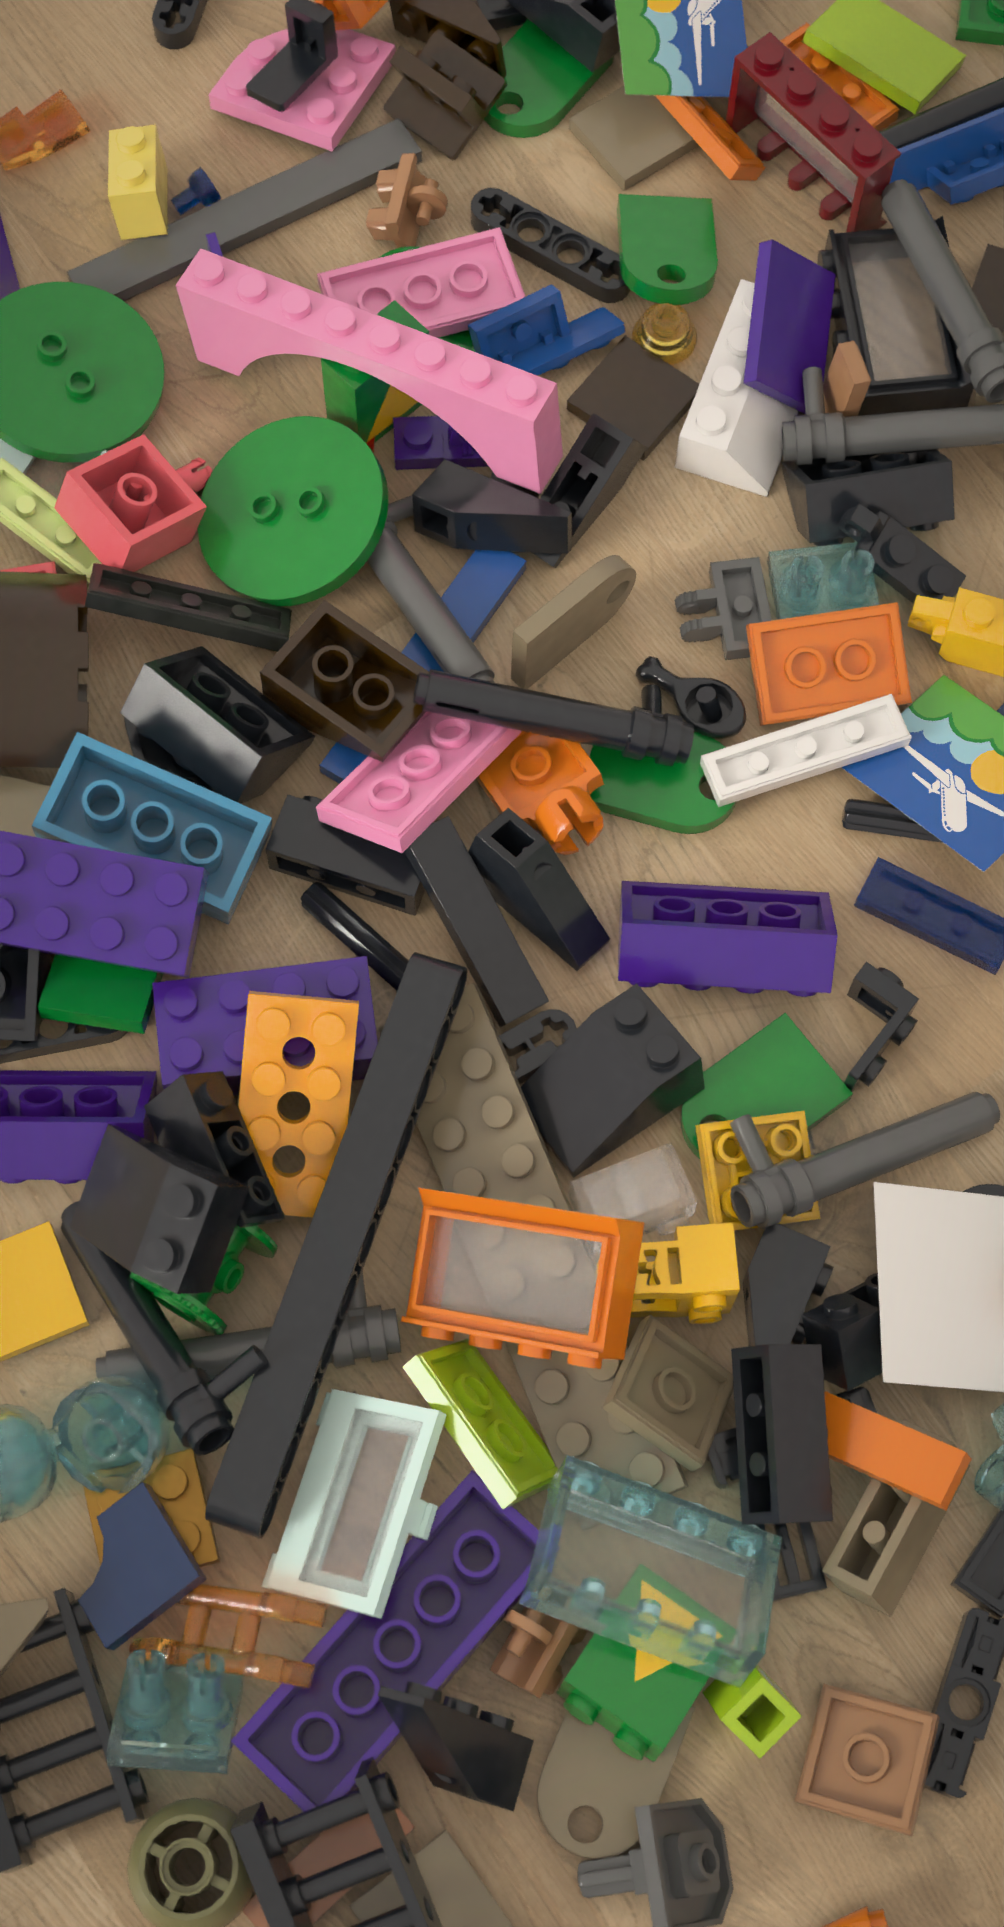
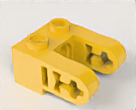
(689, 1275)

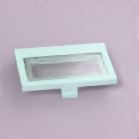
(357, 1502)

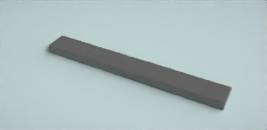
(250, 212)

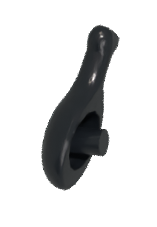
(704, 702)

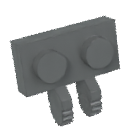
(739, 600)

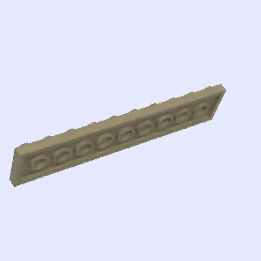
(492, 1149)

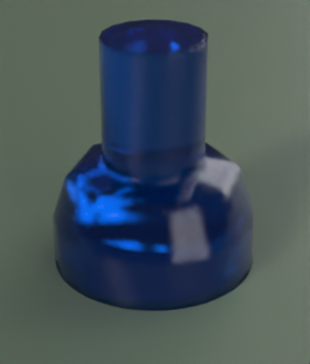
(199, 191)

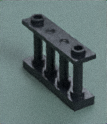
(128, 1791)
(289, 1897)

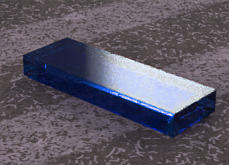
(934, 915)

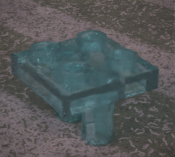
(821, 579)
(175, 1715)

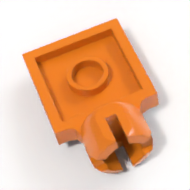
(547, 787)

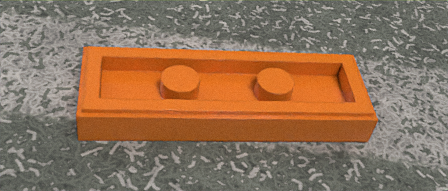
(862, 97)
(714, 136)
(893, 1452)

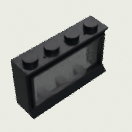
(893, 324)

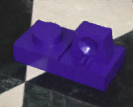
(428, 441)

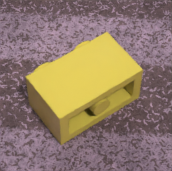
(138, 182)

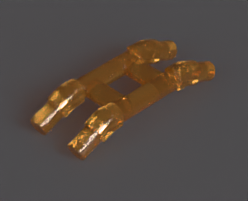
(241, 1658)

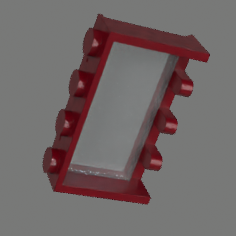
(817, 127)

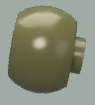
(149, 1845)

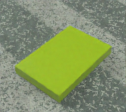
(884, 50)
(484, 1421)

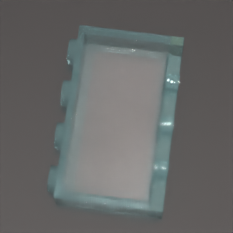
(654, 1571)

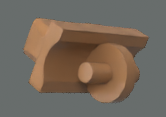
(411, 203)
(534, 1650)

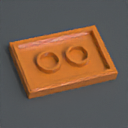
(827, 662)

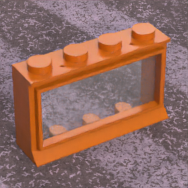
(524, 1277)

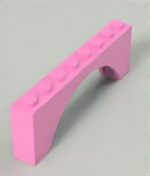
(497, 408)

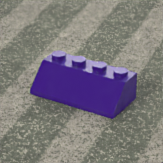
(726, 938)
(59, 1118)

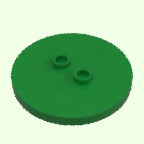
(75, 372)
(293, 511)

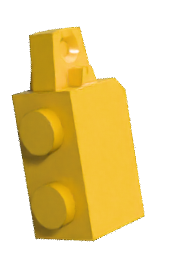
(966, 627)

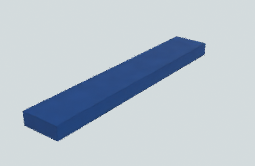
(473, 601)

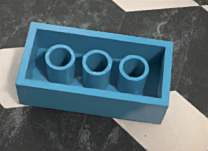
(141, 810)

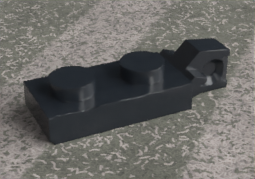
(901, 556)

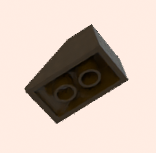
(345, 683)

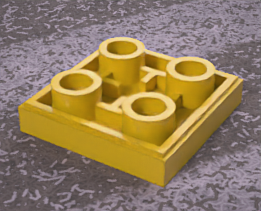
(725, 1163)
(36, 1292)

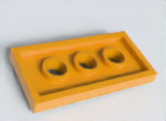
(325, 1082)

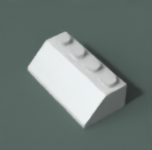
(730, 427)

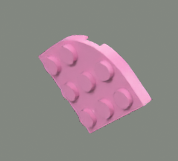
(327, 104)

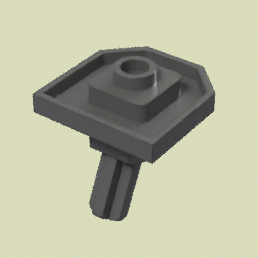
(679, 1866)

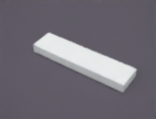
(805, 750)

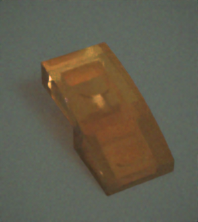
(40, 131)

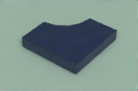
(141, 1569)

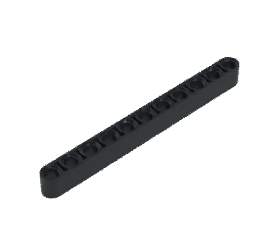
(336, 1247)

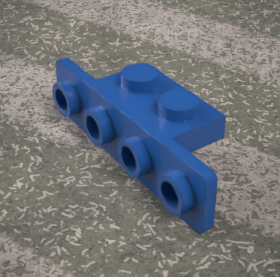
(957, 160)
(537, 335)

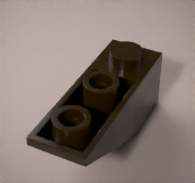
(457, 21)

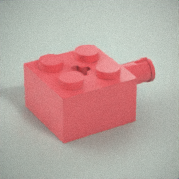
(133, 504)

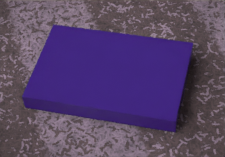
(787, 323)

